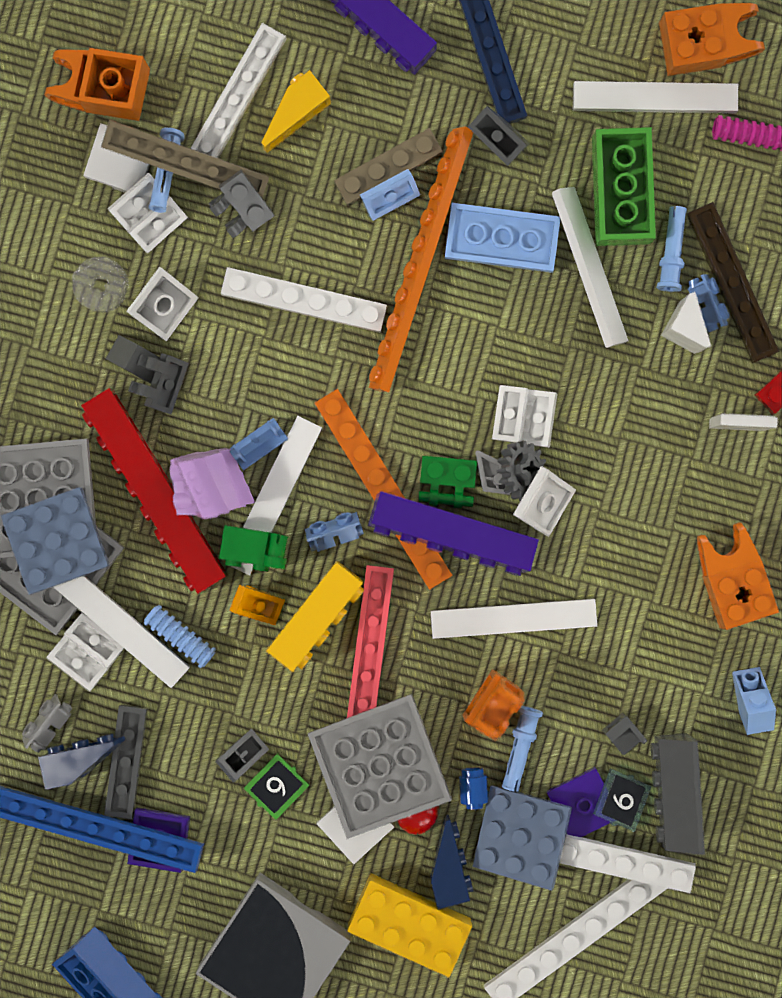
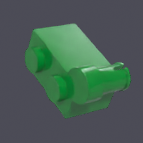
(253, 547)

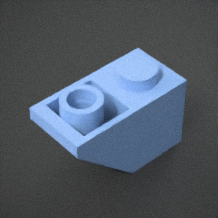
(754, 701)

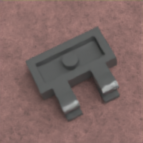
(246, 200)
(165, 383)

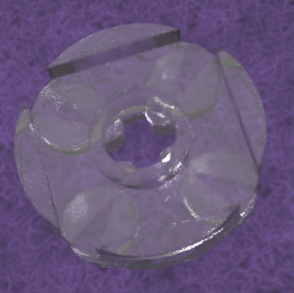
(84, 283)

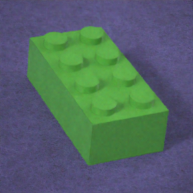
(623, 186)

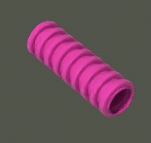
(747, 132)

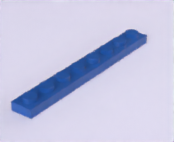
(100, 830)

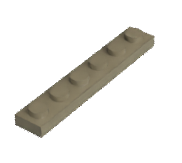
(175, 157)

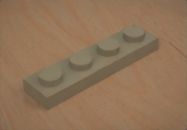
(404, 156)

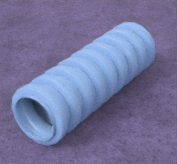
(179, 636)

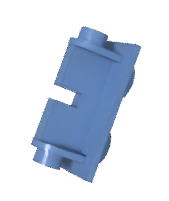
(706, 292)
(258, 444)
(321, 533)

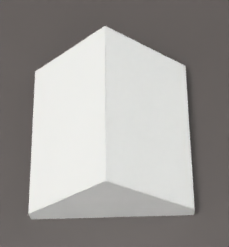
(162, 304)
(687, 326)

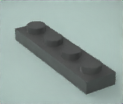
(126, 762)

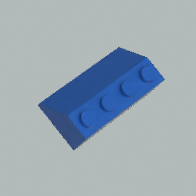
(100, 970)

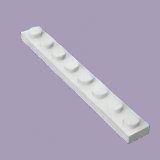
(572, 939)

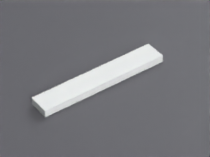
(239, 91)
(655, 97)
(589, 266)
(281, 479)
(513, 618)
(124, 629)

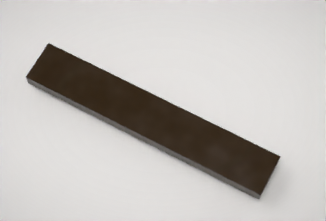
(732, 282)

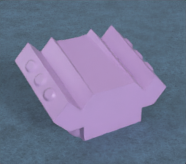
(208, 484)

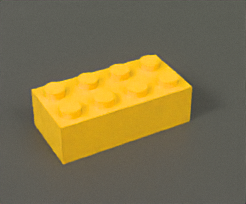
(314, 617)
(409, 925)

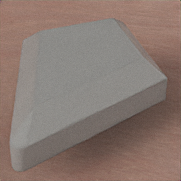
(488, 473)

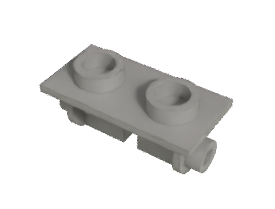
(38, 732)

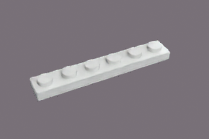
(303, 300)
(628, 863)

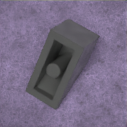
(498, 135)

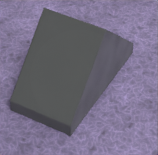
(126, 355)
(241, 755)

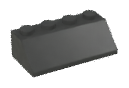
(678, 793)

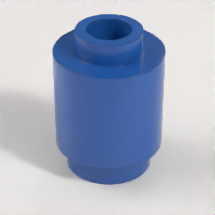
(473, 788)

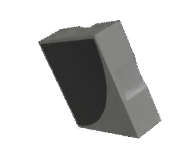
(273, 946)

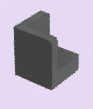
(623, 734)

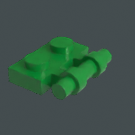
(447, 472)

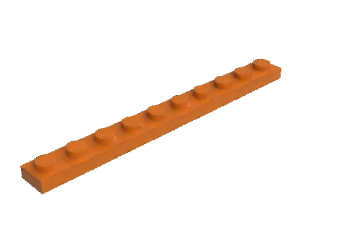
(421, 258)

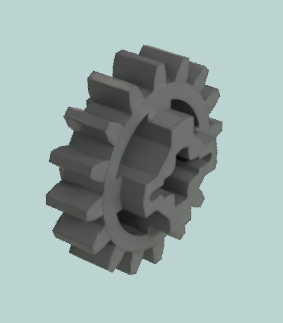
(519, 467)

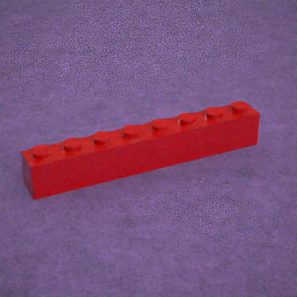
(153, 489)

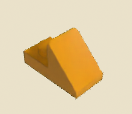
(256, 604)

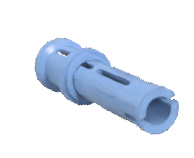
(158, 199)
(672, 261)
(524, 735)

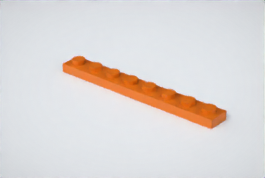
(376, 478)

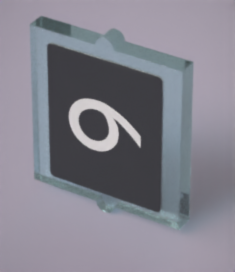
(622, 800)

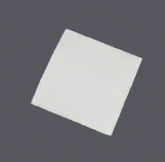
(113, 168)
(142, 223)
(524, 416)
(85, 652)

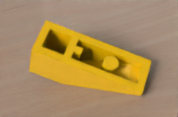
(299, 105)

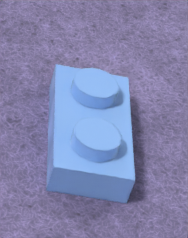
(390, 194)

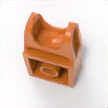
(716, 35)
(102, 82)
(729, 572)
(494, 705)

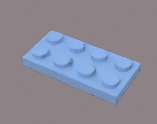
(502, 237)

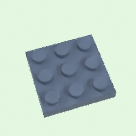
(55, 540)
(522, 837)

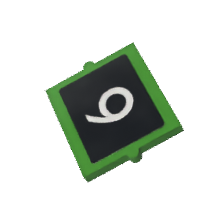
(276, 786)

